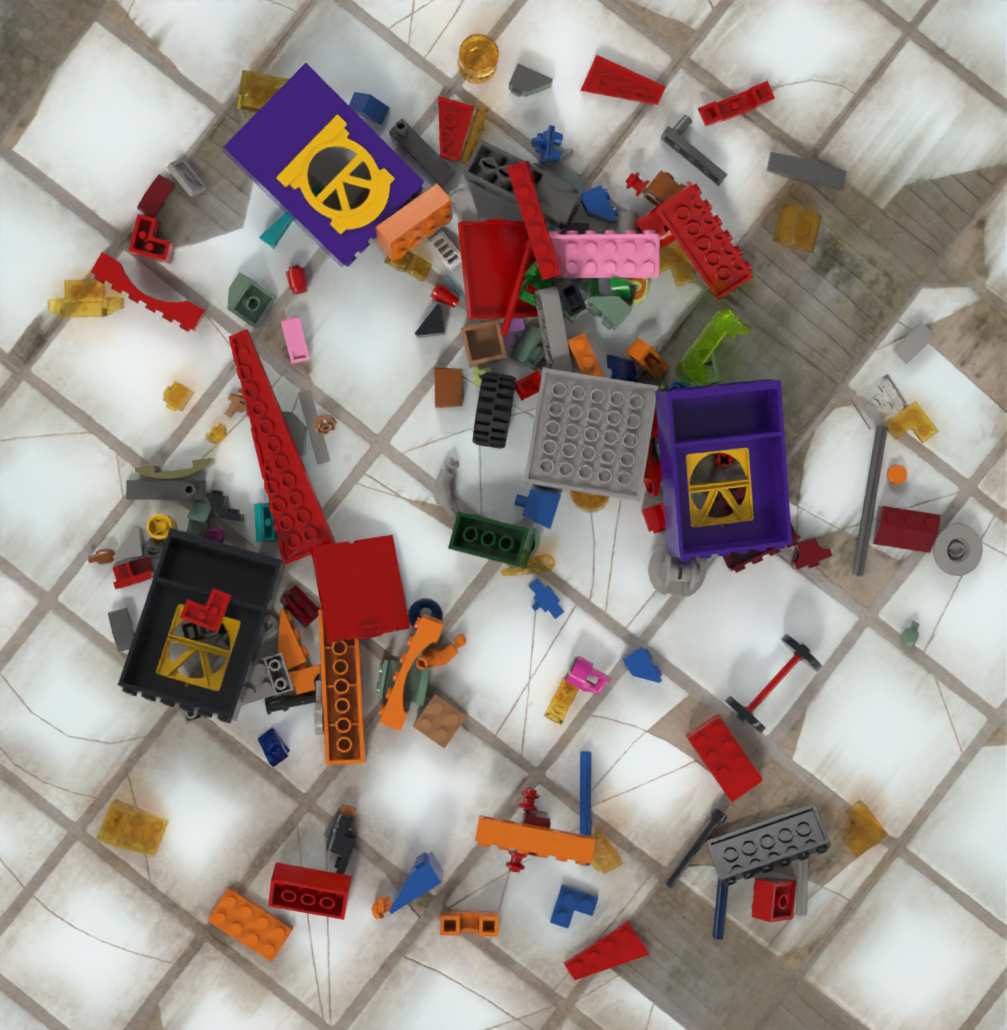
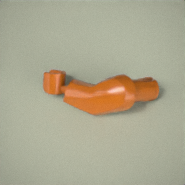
(439, 657)

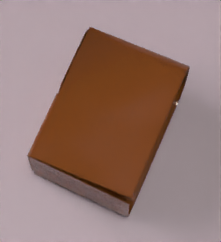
(448, 387)

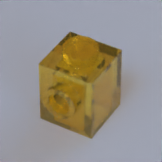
(177, 396)

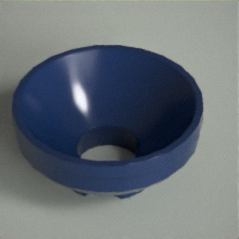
(417, 606)

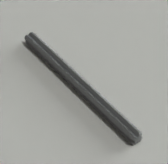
(869, 501)

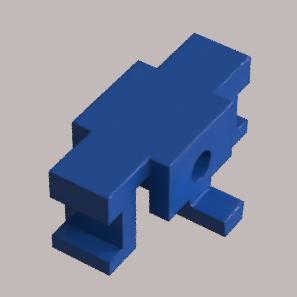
(545, 599)

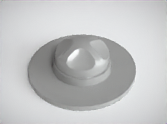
(957, 550)

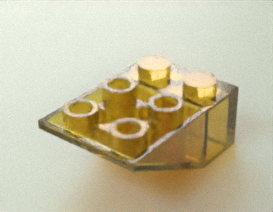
(132, 828)

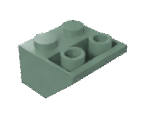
(610, 309)

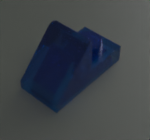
(273, 747)

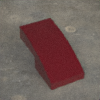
(155, 196)

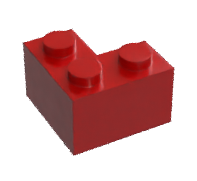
(146, 241)

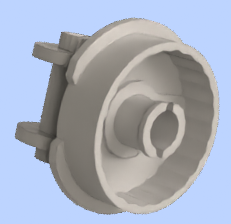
(673, 575)

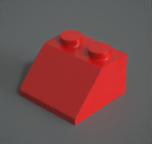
(773, 899)

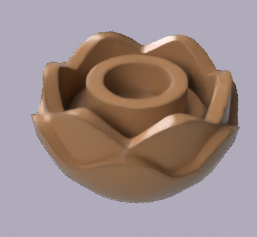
(324, 424)

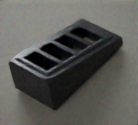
(203, 630)

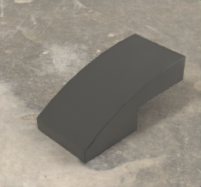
(121, 628)

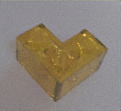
(867, 829)

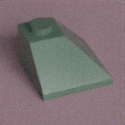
(249, 300)

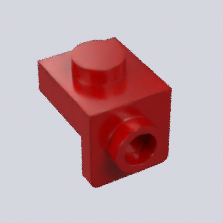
(529, 385)

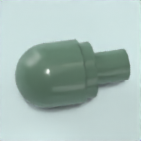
(910, 635)

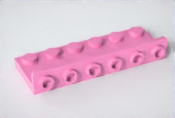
(608, 254)

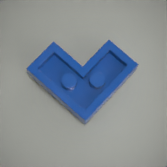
(570, 900)

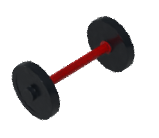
(800, 653)

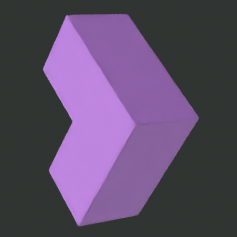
(516, 325)

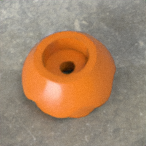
(380, 907)

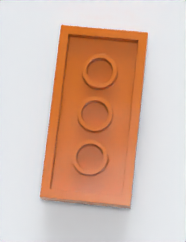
(250, 924)

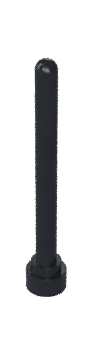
(716, 819)

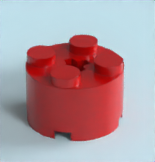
(653, 221)

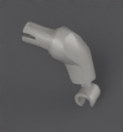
(442, 487)

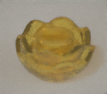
(217, 433)

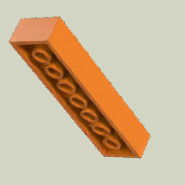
(342, 699)

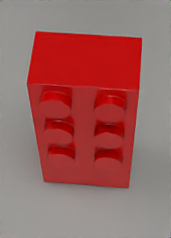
(724, 758)
(309, 891)

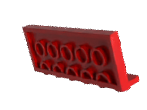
(705, 241)

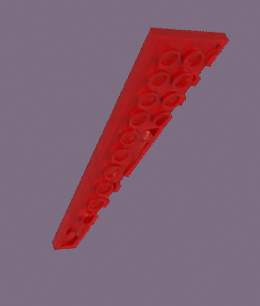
(289, 489)

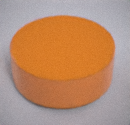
(896, 474)

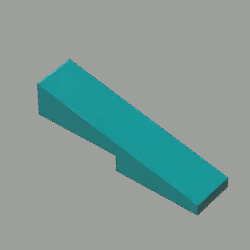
(277, 230)

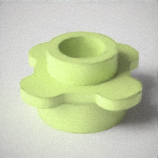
(477, 373)

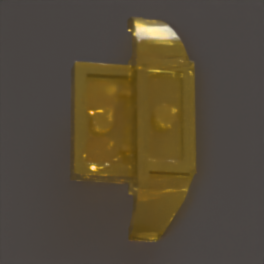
(84, 299)

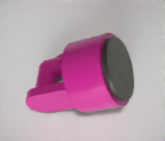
(579, 672)

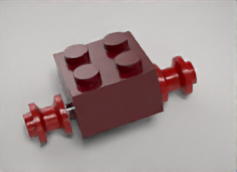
(530, 816)

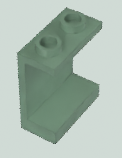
(415, 683)

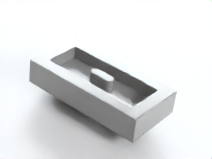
(186, 177)

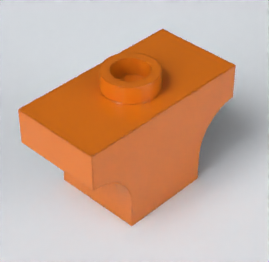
(305, 677)

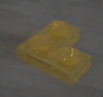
(678, 262)
(912, 418)

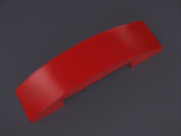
(736, 105)

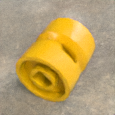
(159, 526)

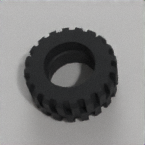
(493, 410)

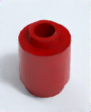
(297, 279)

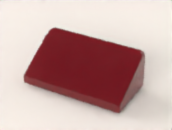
(300, 606)

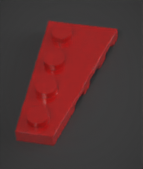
(619, 82)
(609, 951)

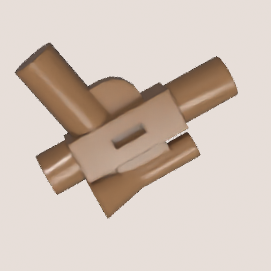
(238, 403)

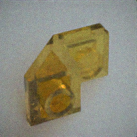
(412, 265)
(561, 702)

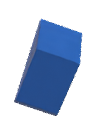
(369, 107)

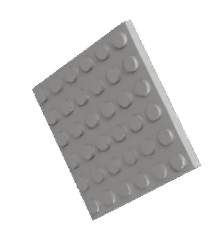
(591, 434)

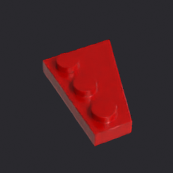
(453, 127)

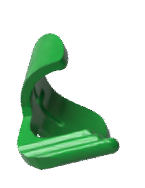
(540, 284)
(618, 288)

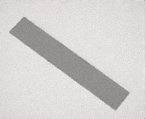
(310, 415)

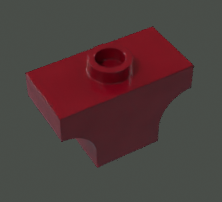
(809, 554)

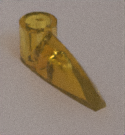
(533, 566)

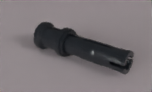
(284, 702)

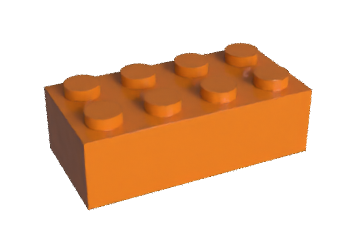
(414, 222)

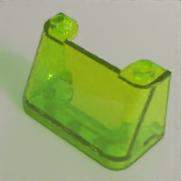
(691, 366)

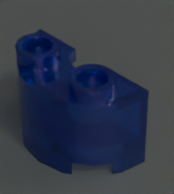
(621, 368)

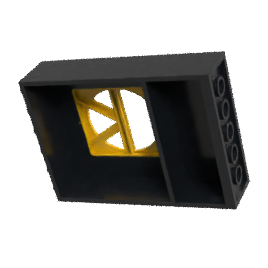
(190, 571)

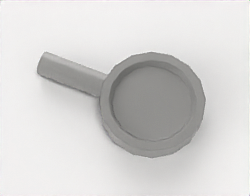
(318, 714)

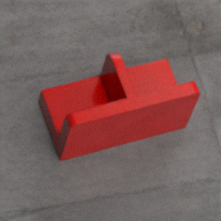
(133, 572)

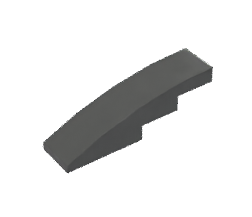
(806, 170)

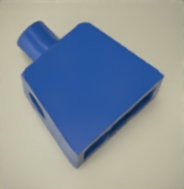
(539, 506)

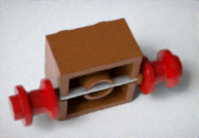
(658, 191)

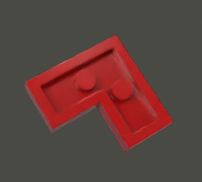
(209, 615)

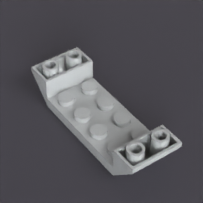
(267, 679)

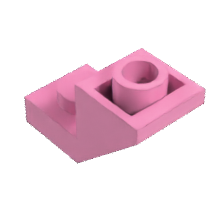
(295, 339)

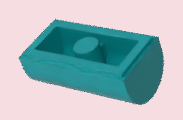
(264, 523)

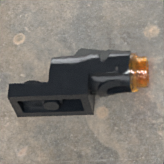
(339, 837)

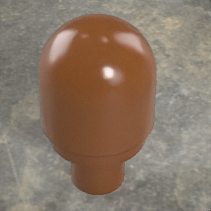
(102, 556)

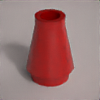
(444, 295)

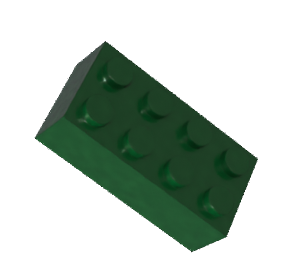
(492, 540)

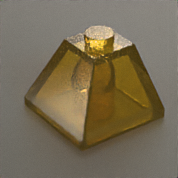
(604, 856)

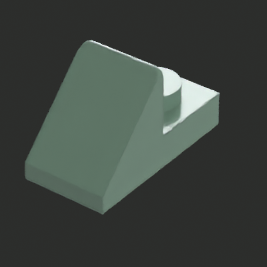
(199, 518)

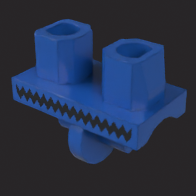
(544, 145)

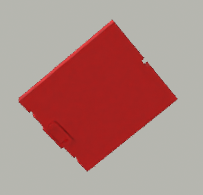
(490, 266)
(360, 588)

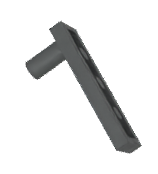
(673, 138)
(422, 152)
(164, 490)

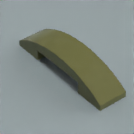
(198, 466)

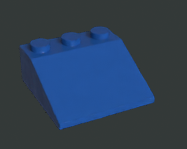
(422, 877)

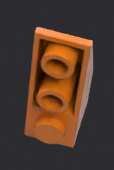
(289, 641)

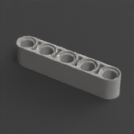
(553, 329)

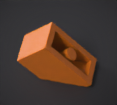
(647, 358)

